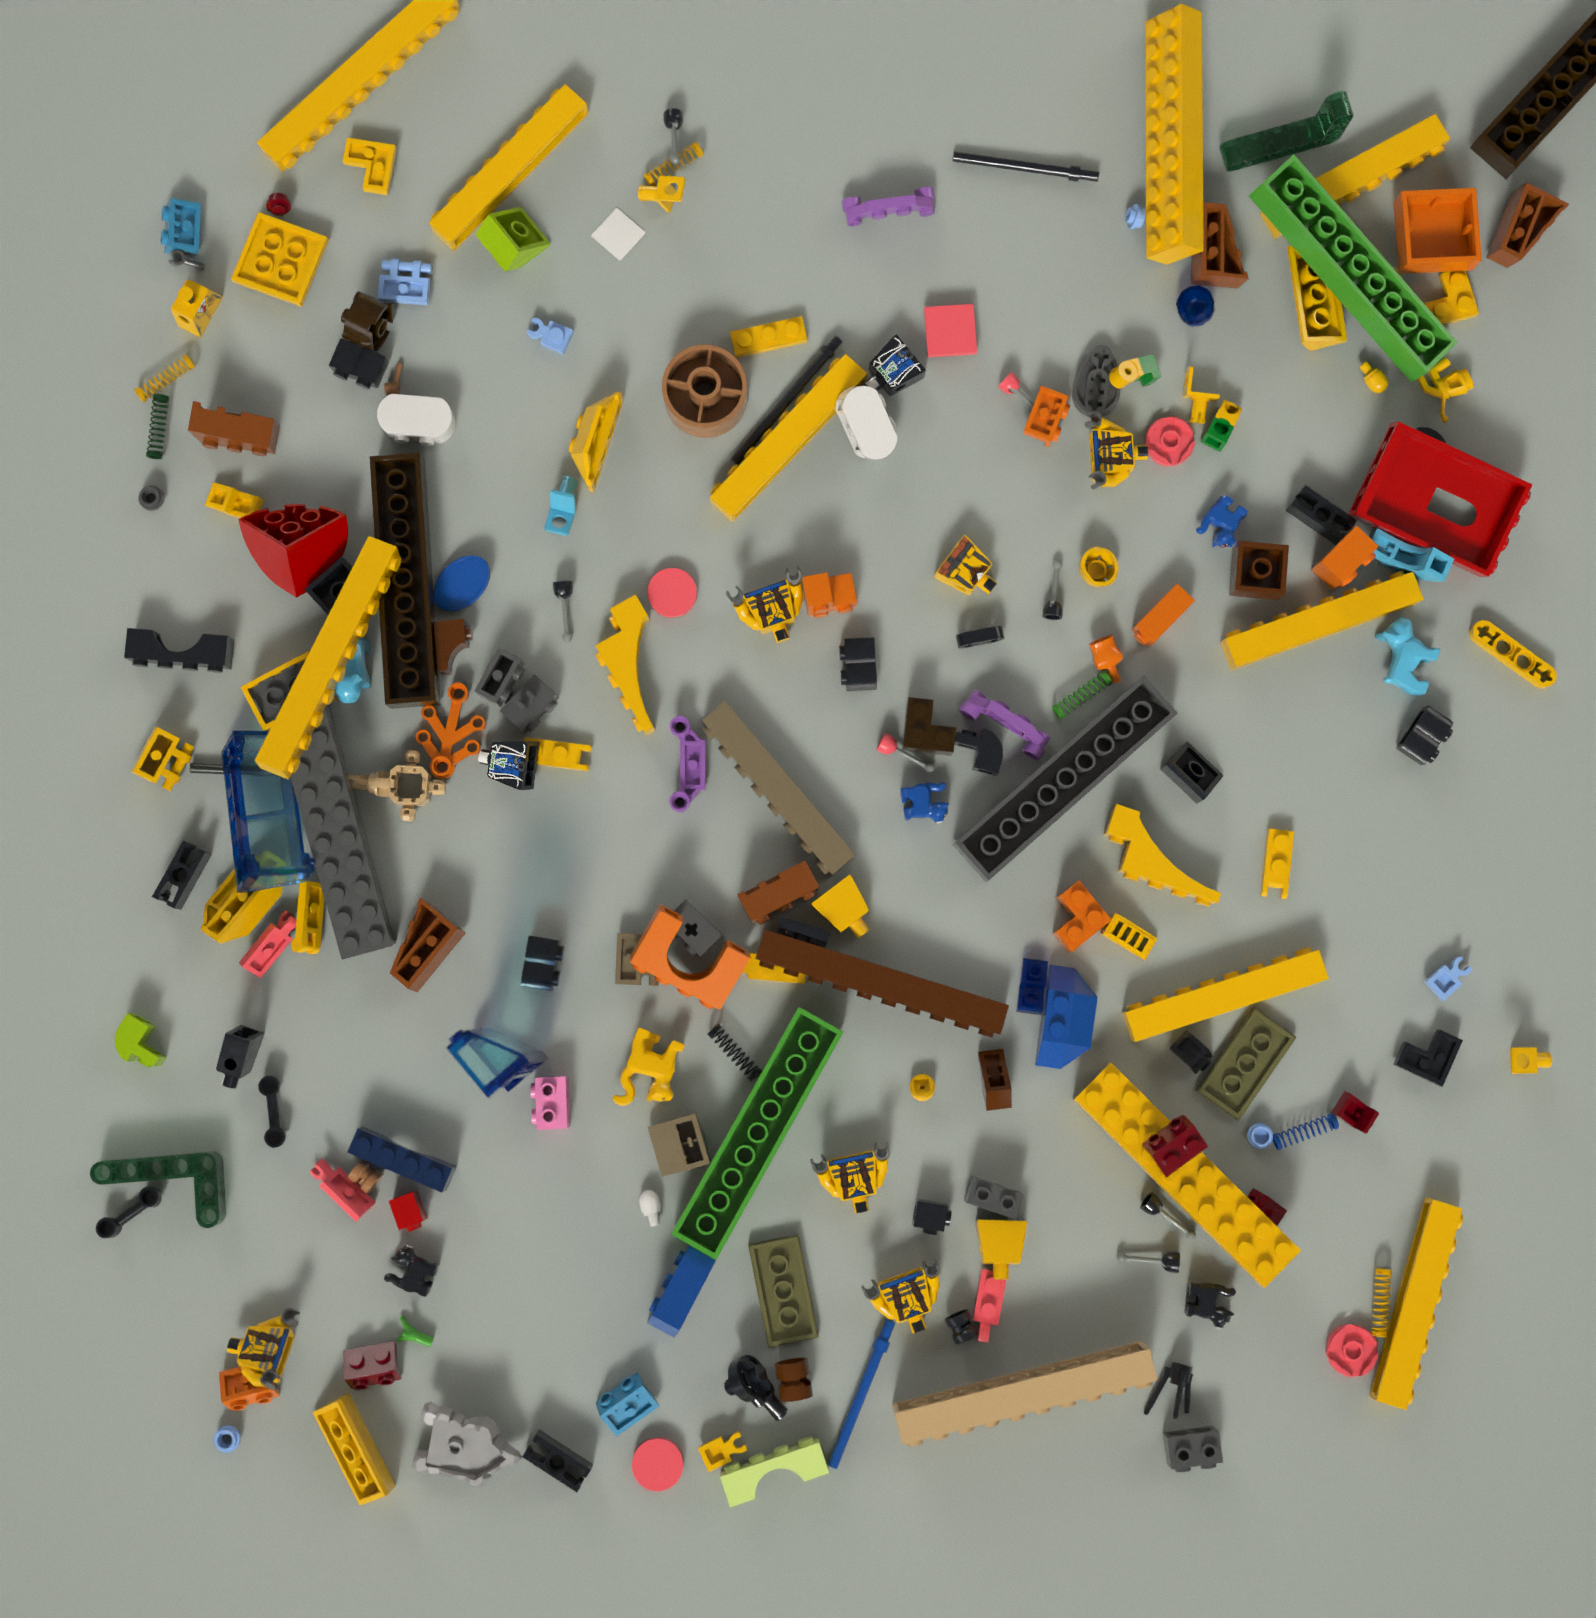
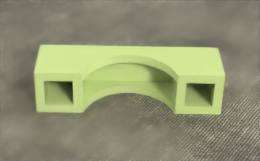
(805, 1459)

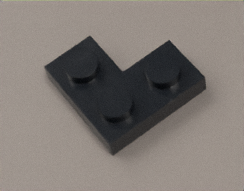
(1430, 1064)

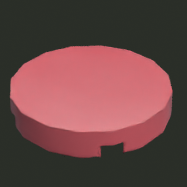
(1169, 441)
(672, 592)
(1351, 1350)
(657, 1464)

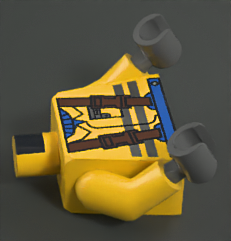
(1111, 452)
(771, 606)
(854, 1175)
(907, 1295)
(265, 1349)

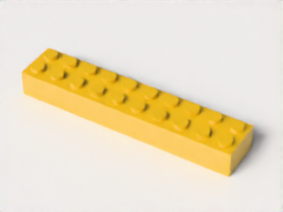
(1174, 135)
(1196, 1186)

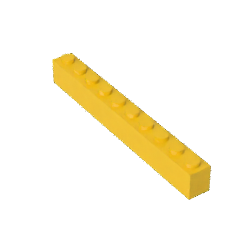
(355, 80)
(328, 658)

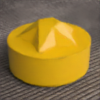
(922, 1087)

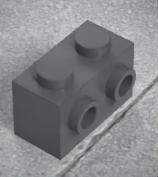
(499, 677)
(1193, 1448)

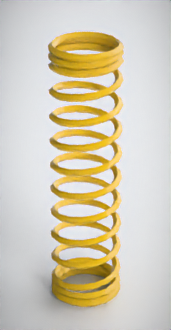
(697, 149)
(141, 394)
(1382, 1333)

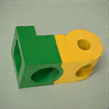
(1137, 369)
(1222, 425)

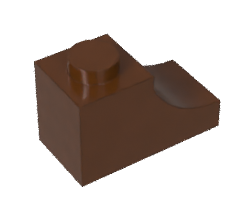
(450, 639)
(995, 1080)

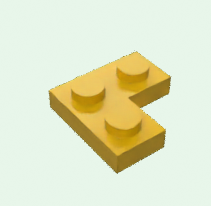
(376, 158)
(1458, 300)

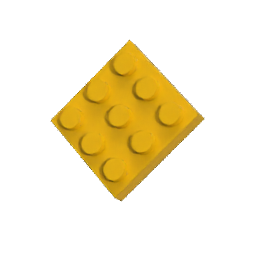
(280, 259)

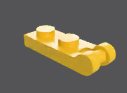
(309, 918)

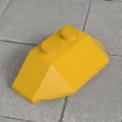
(594, 437)
(235, 914)

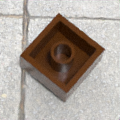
(1258, 570)

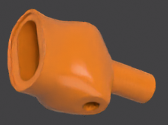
(1106, 656)

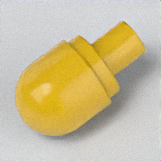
(1374, 378)

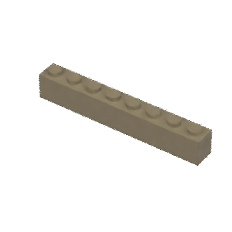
(778, 788)

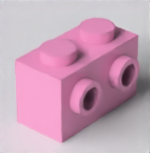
(551, 1102)

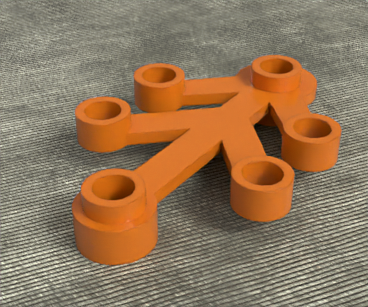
(449, 735)

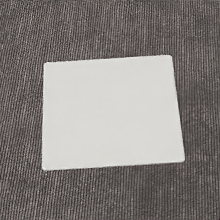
(618, 234)

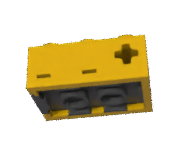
(271, 689)

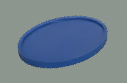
(462, 583)

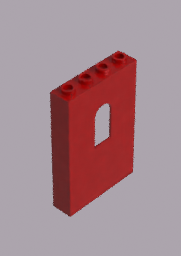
(1404, 481)

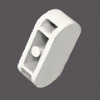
(416, 419)
(866, 422)

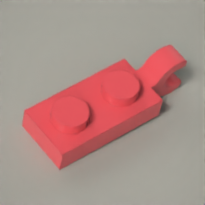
(269, 945)
(342, 1190)
(988, 1303)

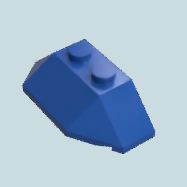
(1066, 1018)

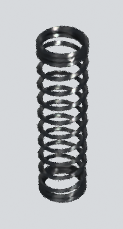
(755, 1073)

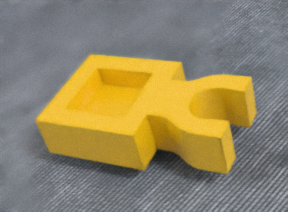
(717, 1451)

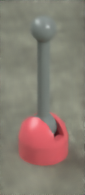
(1011, 385)
(889, 745)

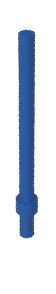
(880, 1346)

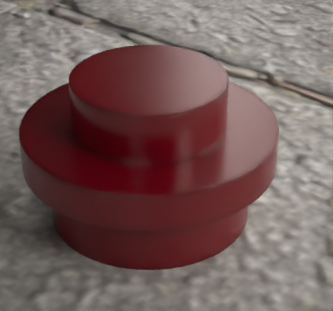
(278, 204)

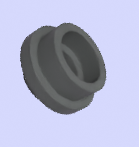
(144, 495)

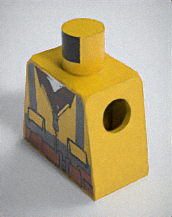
(966, 569)

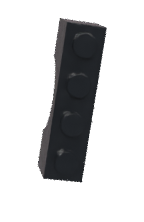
(211, 651)

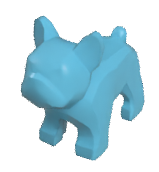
(1406, 655)
(356, 675)

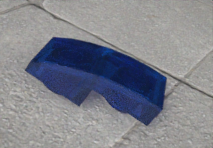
(1032, 986)

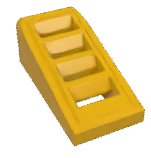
(1109, 928)

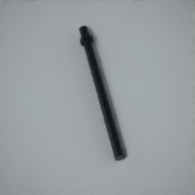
(827, 352)

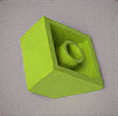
(511, 238)

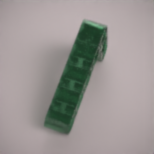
(1290, 138)
(170, 1170)

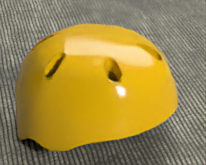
(1097, 569)

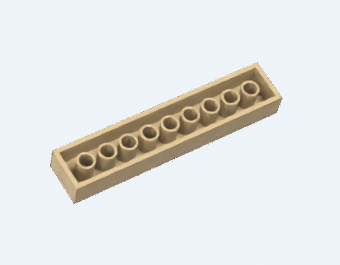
(1024, 1393)

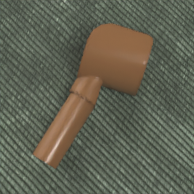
(394, 387)

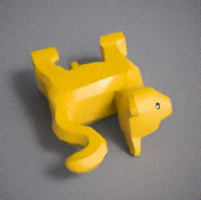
(651, 1064)

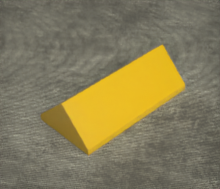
(1317, 307)
(354, 1449)

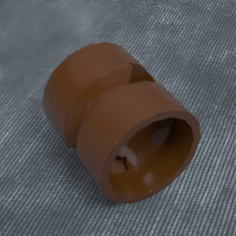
(793, 1379)

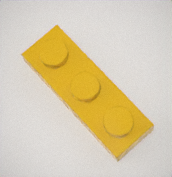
(768, 337)

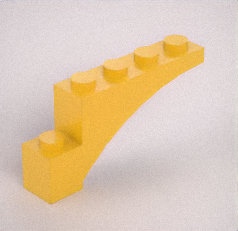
(621, 657)
(1146, 861)

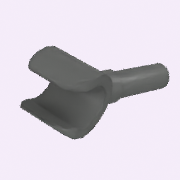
(184, 260)

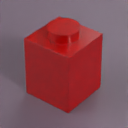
(408, 1211)

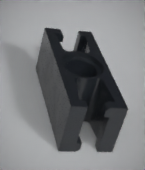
(1330, 510)
(171, 875)
(558, 1472)

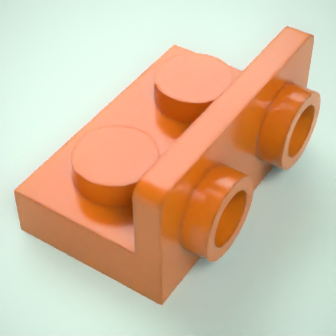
(1046, 415)
(239, 1392)

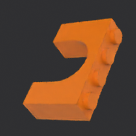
(710, 985)

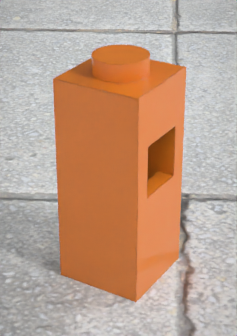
(1162, 615)

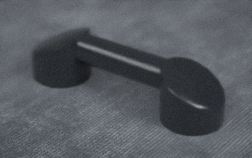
(269, 1087)
(111, 1227)

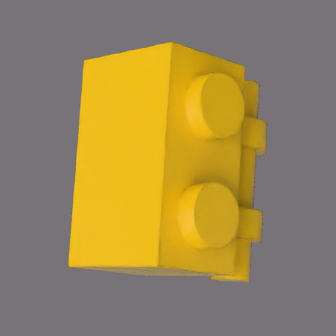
(155, 756)

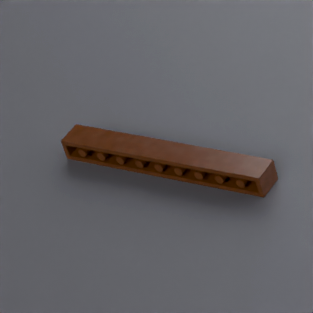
(882, 982)

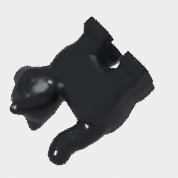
(414, 1275)
(1206, 1301)

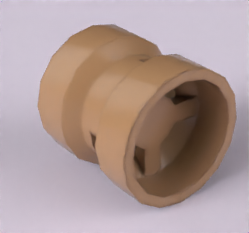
(365, 1175)

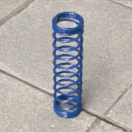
(1333, 1124)

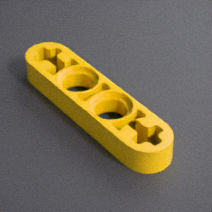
(1510, 658)

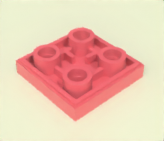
(950, 330)

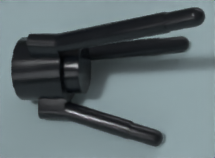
(1181, 1376)

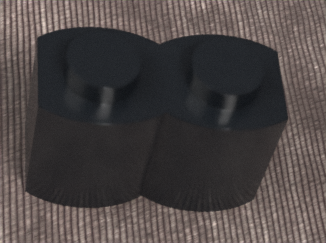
(358, 364)
(859, 664)
(1425, 736)
(541, 963)

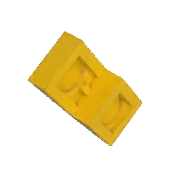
(232, 501)

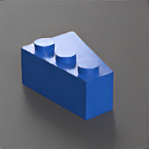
(680, 1291)

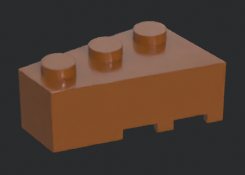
(1220, 261)
(233, 430)
(779, 893)
(425, 947)

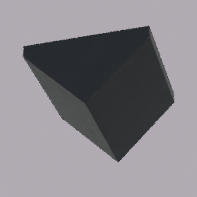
(1192, 772)

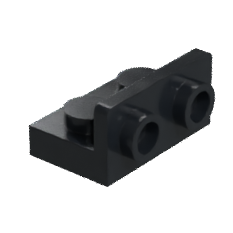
(803, 932)

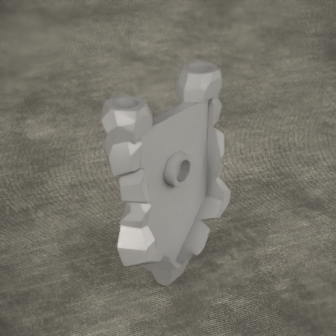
(463, 1446)

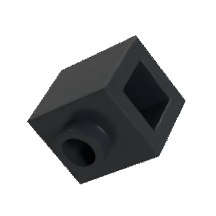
(931, 1216)

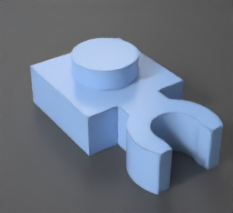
(553, 337)
(1445, 980)

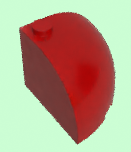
(295, 543)

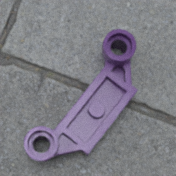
(880, 208)
(1000, 713)
(691, 764)

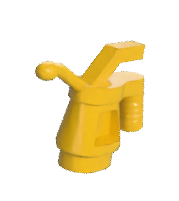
(1451, 385)

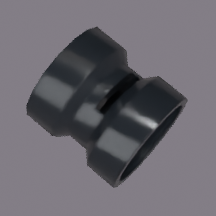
(961, 1326)

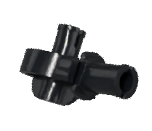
(761, 1390)

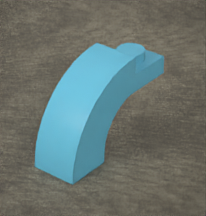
(1425, 563)

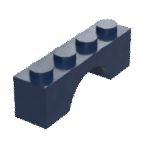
(401, 1160)

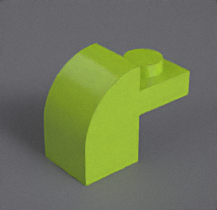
(132, 1039)

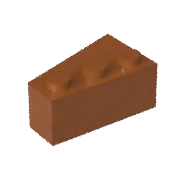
(1523, 222)

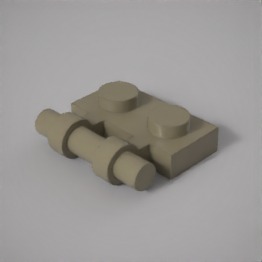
(625, 973)

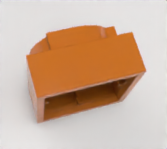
(1437, 230)

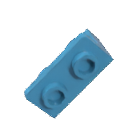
(181, 226)
(626, 1404)

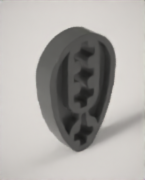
(1083, 385)

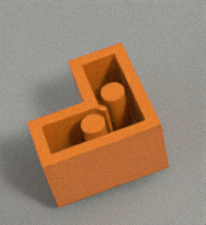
(1340, 563)
(828, 594)
(1086, 916)

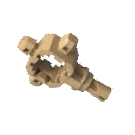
(387, 785)

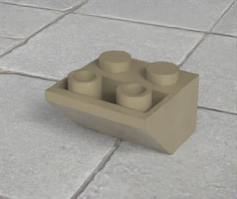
(679, 1144)

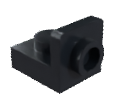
(1192, 1052)

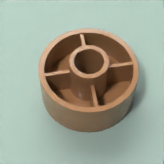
(711, 413)

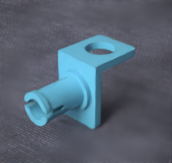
(562, 505)

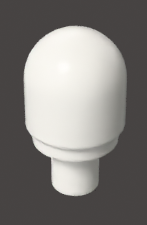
(650, 1206)

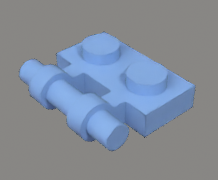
(401, 288)

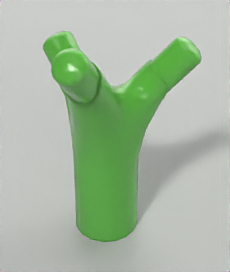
(412, 1334)

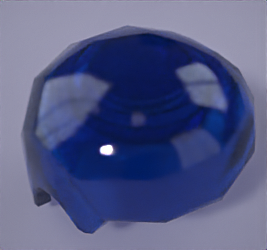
(1195, 305)

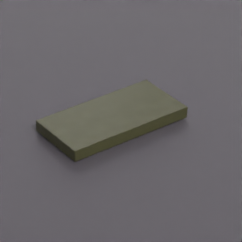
(1245, 1063)
(783, 1290)

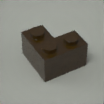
(921, 735)

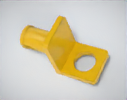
(664, 192)
(1199, 399)
(1528, 1060)

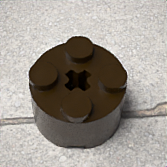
(367, 321)

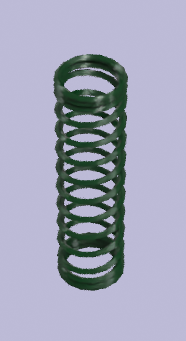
(162, 399)

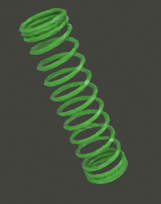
(1057, 708)

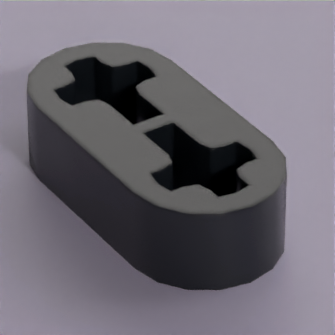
(980, 637)

